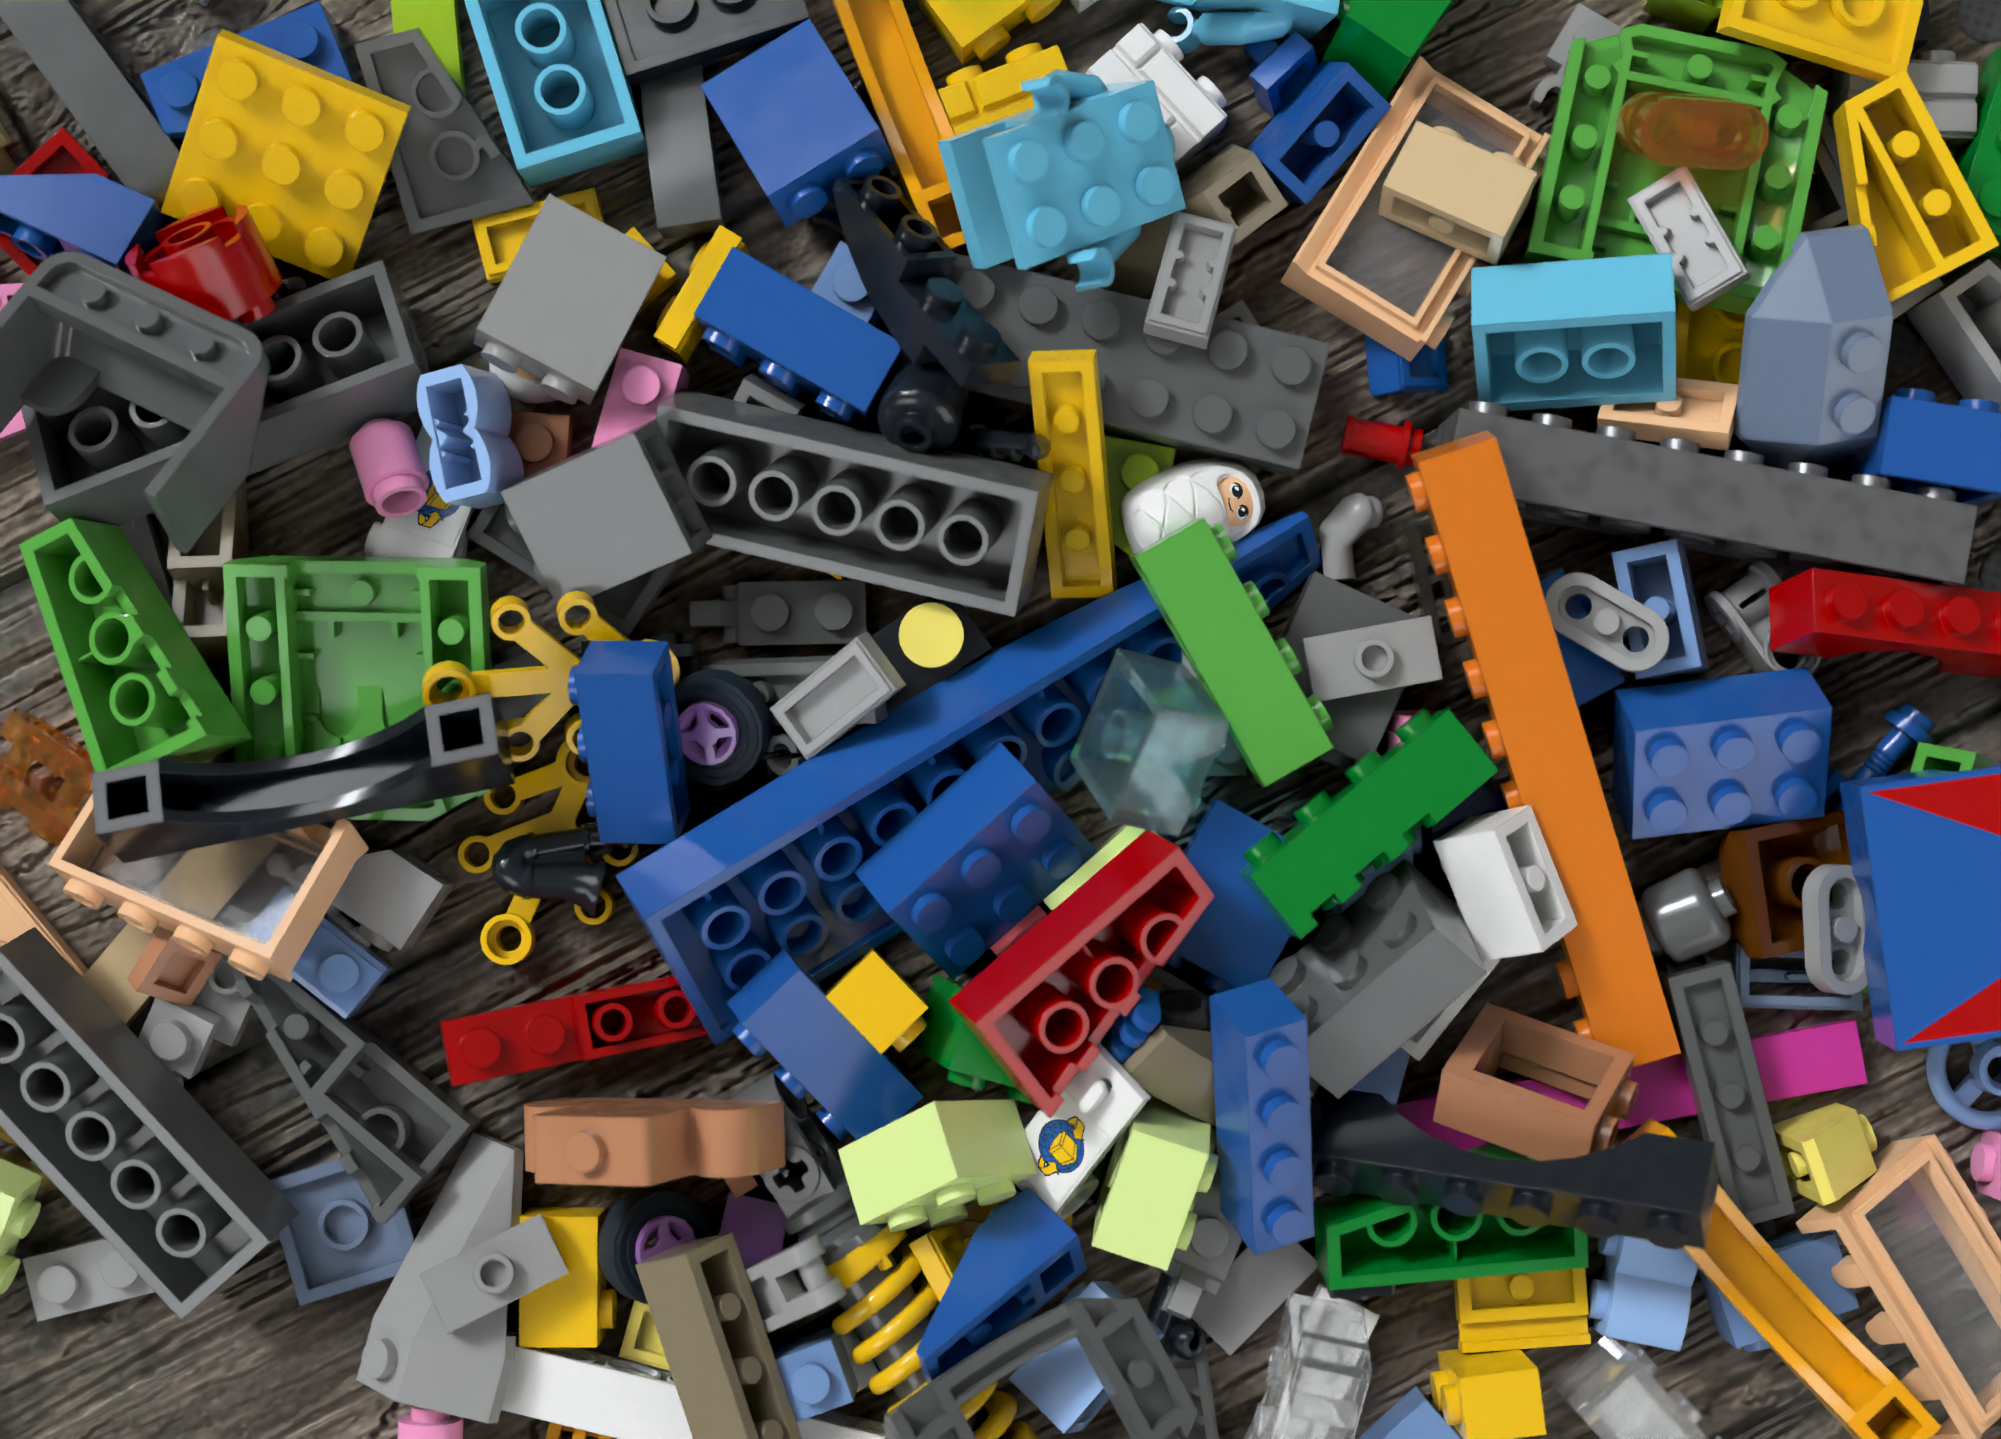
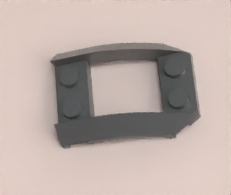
(1117, 1344)

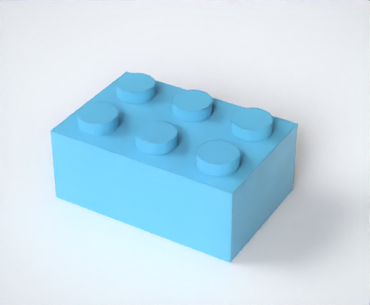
(557, 85)
(1575, 332)

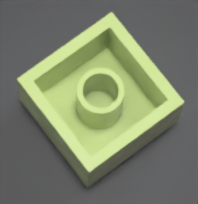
(938, 1163)
(1155, 1184)

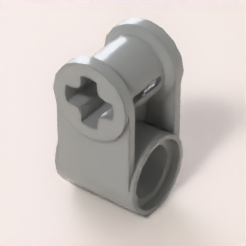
(1751, 624)

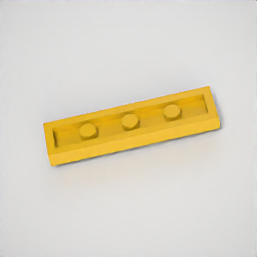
(1079, 507)

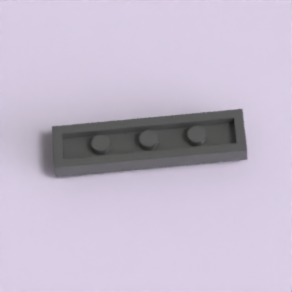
(1728, 1089)

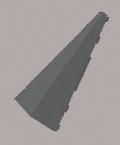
(374, 1104)

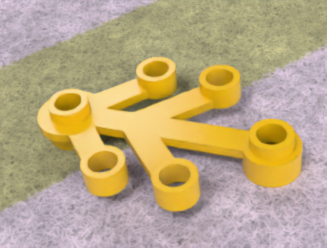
(531, 680)
(564, 815)

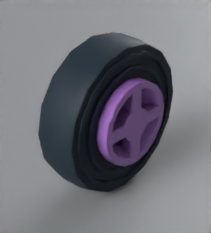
(727, 751)
(634, 1221)

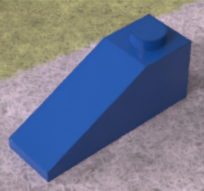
(1004, 1277)

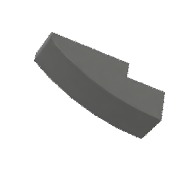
(682, 154)

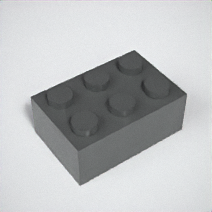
(1378, 975)

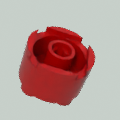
(212, 264)

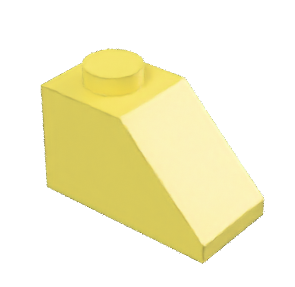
(1826, 1152)

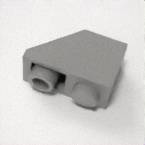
(391, 897)

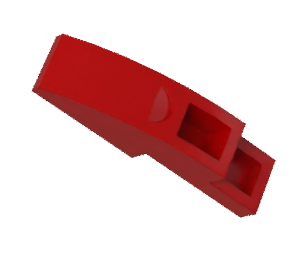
(568, 1029)

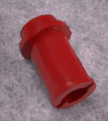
(1381, 441)

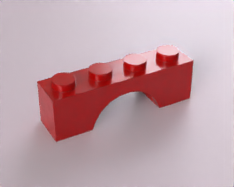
(1854, 613)

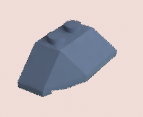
(1816, 353)

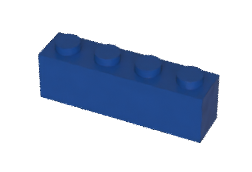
(1262, 1115)

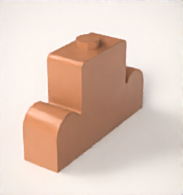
(651, 1139)

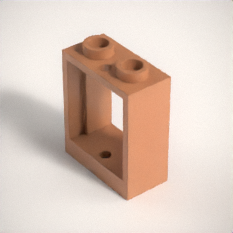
(1523, 1118)

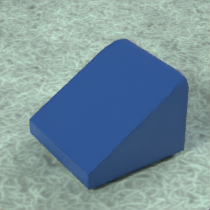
(1394, 375)

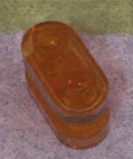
(1692, 130)
(49, 809)

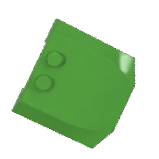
(1591, 174)
(343, 646)

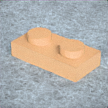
(1700, 414)

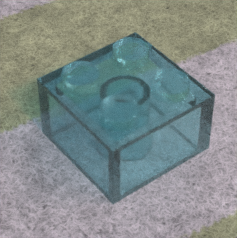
(1149, 742)

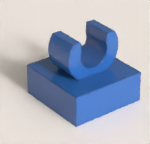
(1279, 70)

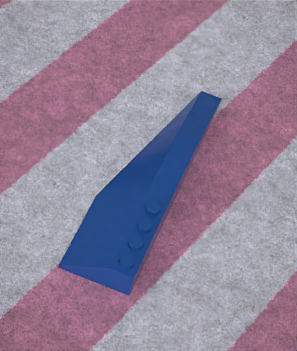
(786, 856)

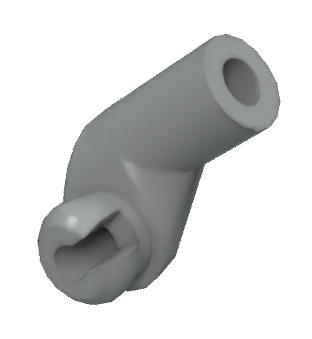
(1342, 529)

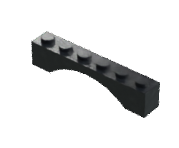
(189, 806)
(1639, 1189)

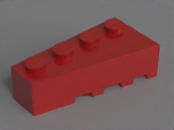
(1081, 967)

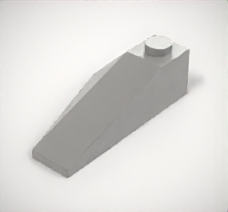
(407, 1345)

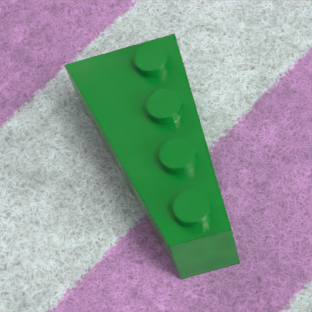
(1365, 820)

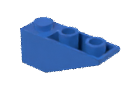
(77, 214)

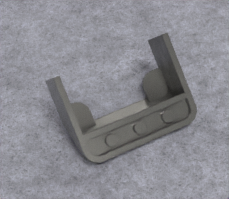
(97, 326)

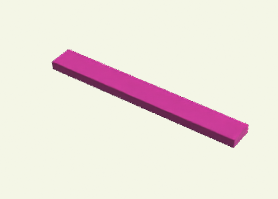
(1788, 1063)

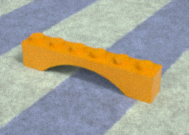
(904, 106)
(1801, 1328)

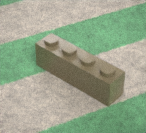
(716, 1342)

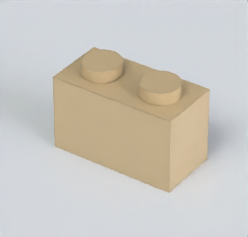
(1457, 192)

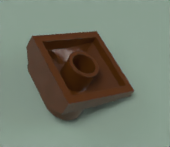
(1766, 877)

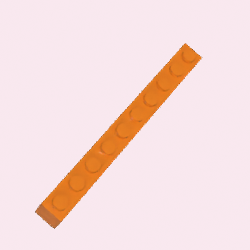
(1540, 737)

